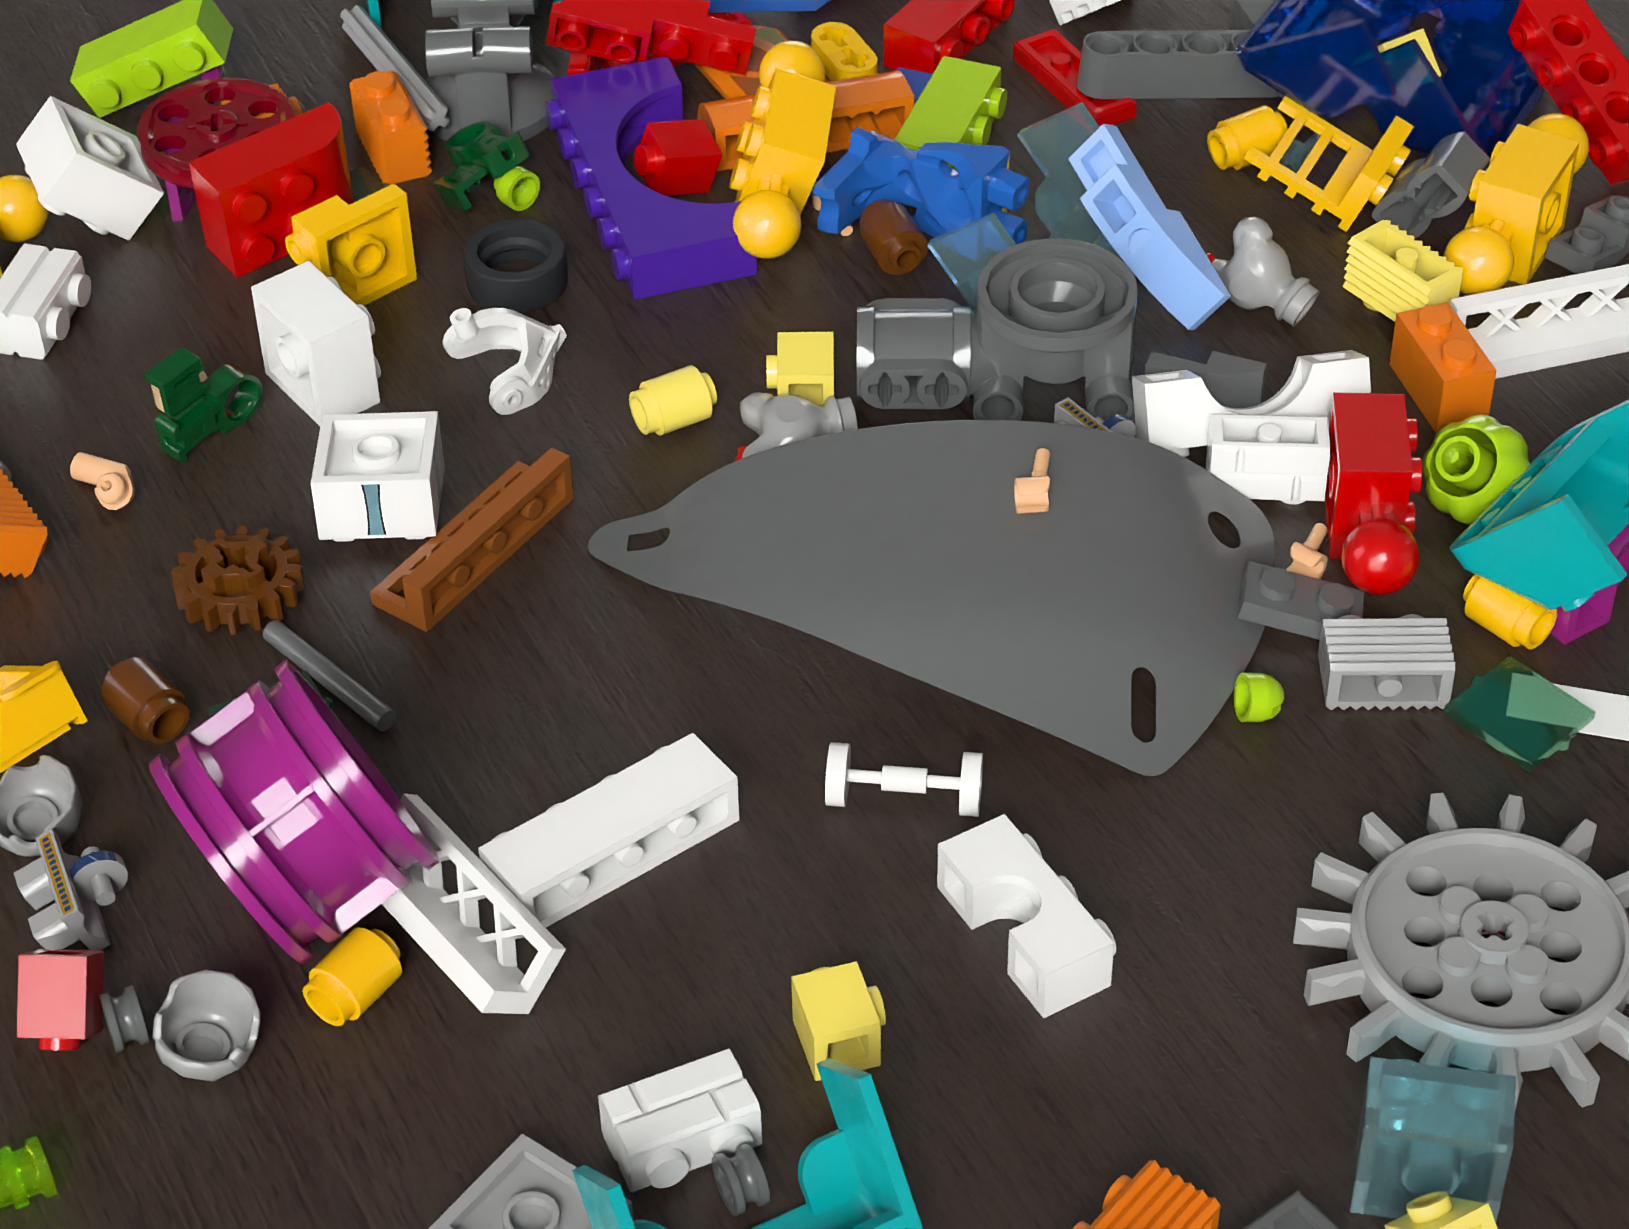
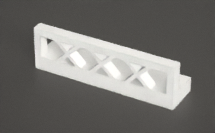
(1551, 333)
(453, 931)

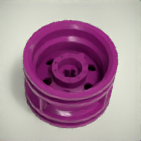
(292, 813)

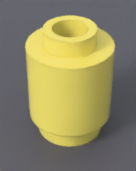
(673, 401)

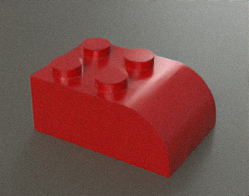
(263, 181)

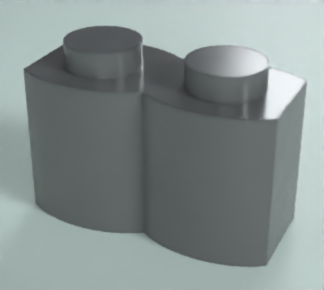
(1432, 185)

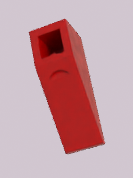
(938, 28)

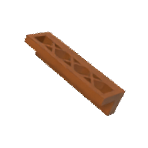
(476, 541)

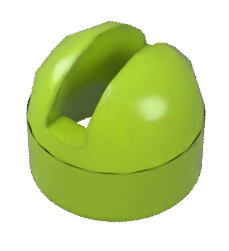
(517, 188)
(1257, 697)

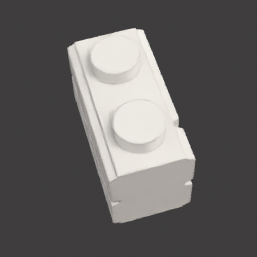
(39, 298)
(1270, 455)
(679, 1120)

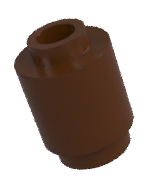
(892, 237)
(145, 700)

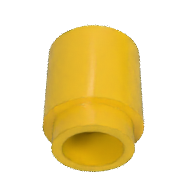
(1236, 135)
(1507, 613)
(353, 976)

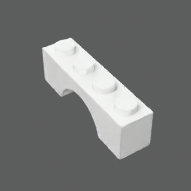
(1177, 407)

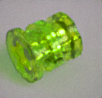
(24, 1174)

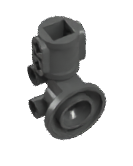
(487, 67)
(1040, 314)

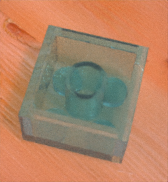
(1431, 1133)

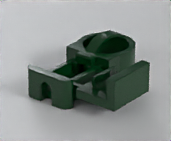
(475, 152)
(199, 406)

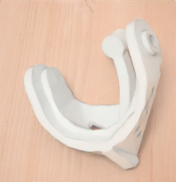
(508, 329)

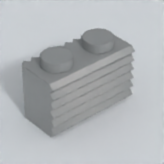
(1386, 662)

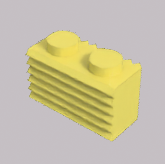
(1397, 272)

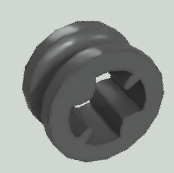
(124, 1018)
(740, 1179)

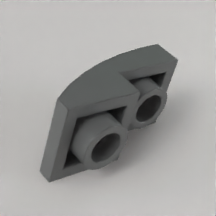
(1598, 240)
(1228, 378)

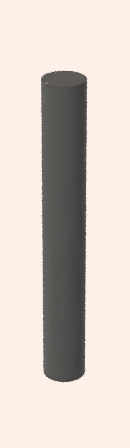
(330, 675)

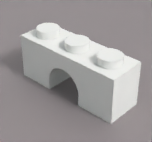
(1001, 875)

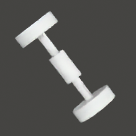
(903, 779)

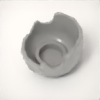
(36, 801)
(207, 1025)

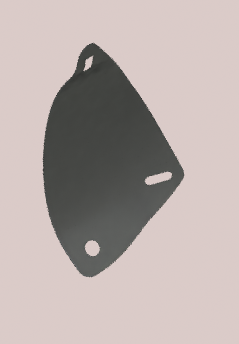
(919, 562)

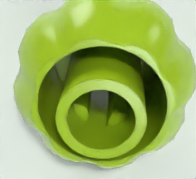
(1472, 465)

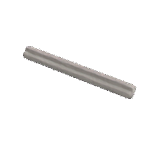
(387, 57)

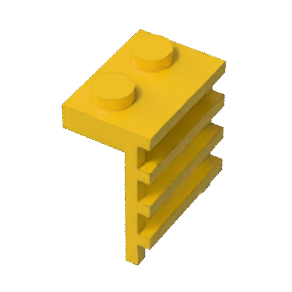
(1358, 177)

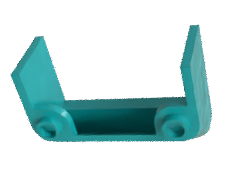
(1557, 518)
(845, 1176)

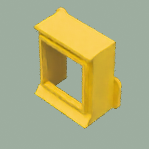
(34, 709)

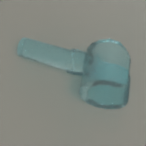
(1298, 152)

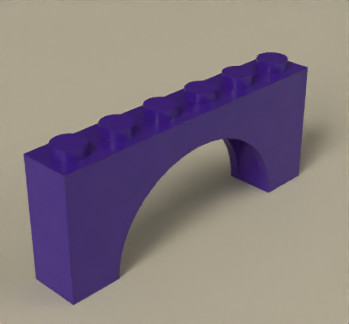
(653, 238)

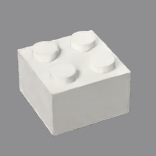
(88, 169)
(316, 342)

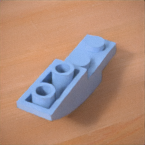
(1143, 232)

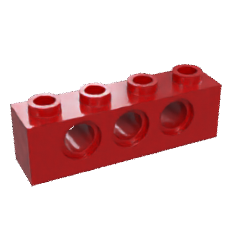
(1581, 74)

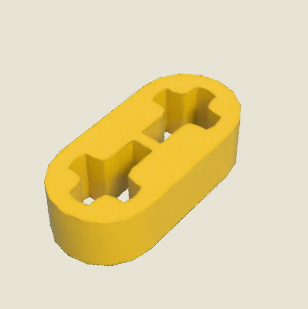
(843, 51)

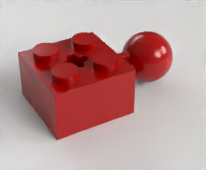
(1370, 490)

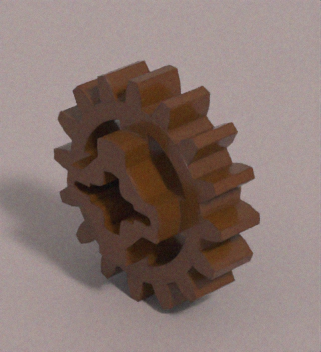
(237, 579)

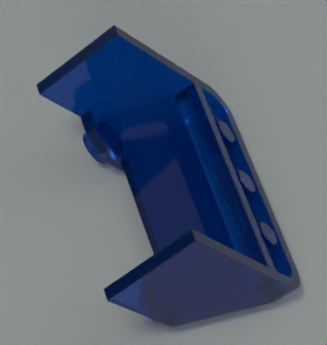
(1327, 49)
(1481, 93)

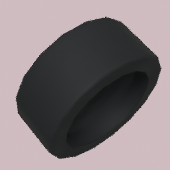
(510, 242)

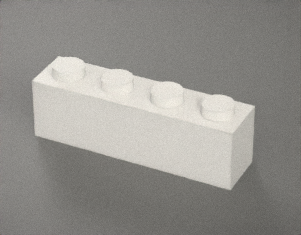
(615, 830)

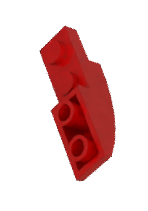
(666, 28)

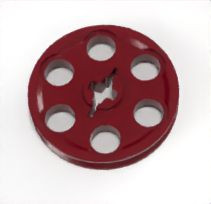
(205, 125)

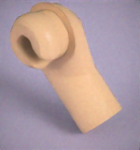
(112, 479)

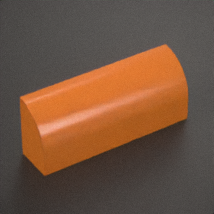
(867, 102)

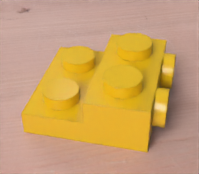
(358, 244)

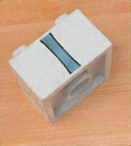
(378, 476)

